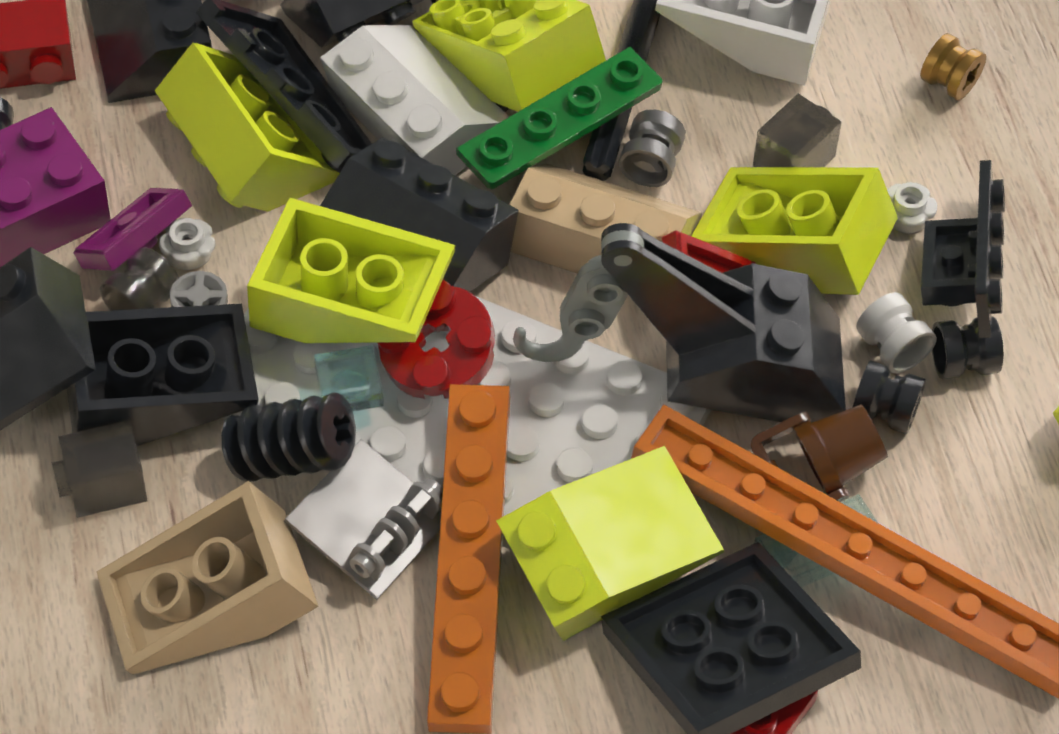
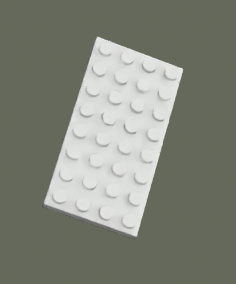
(562, 417)

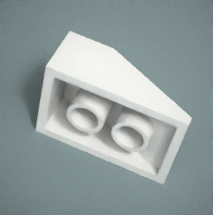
(761, 35)

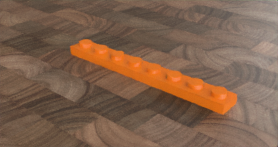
(859, 549)

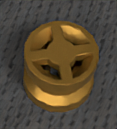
(953, 66)

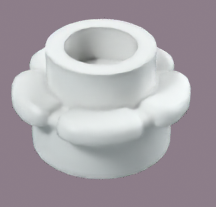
(920, 207)
(189, 253)

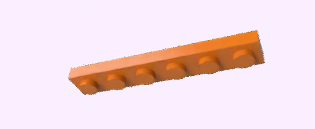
(469, 560)

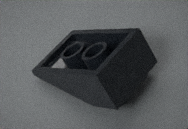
(164, 370)

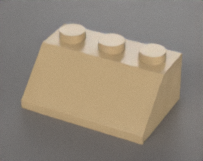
(567, 212)

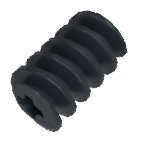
(289, 437)

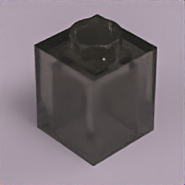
(798, 136)
(100, 469)

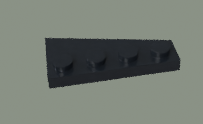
(289, 77)

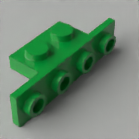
(559, 118)

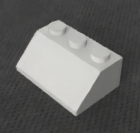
(409, 92)

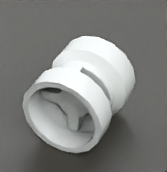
(896, 333)

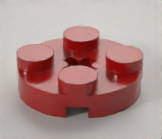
(462, 363)

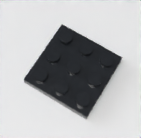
(730, 643)

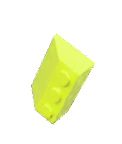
(240, 131)

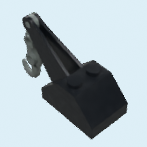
(735, 339)

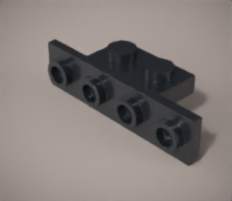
(966, 255)

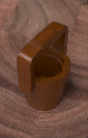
(834, 446)

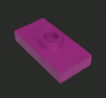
(132, 229)

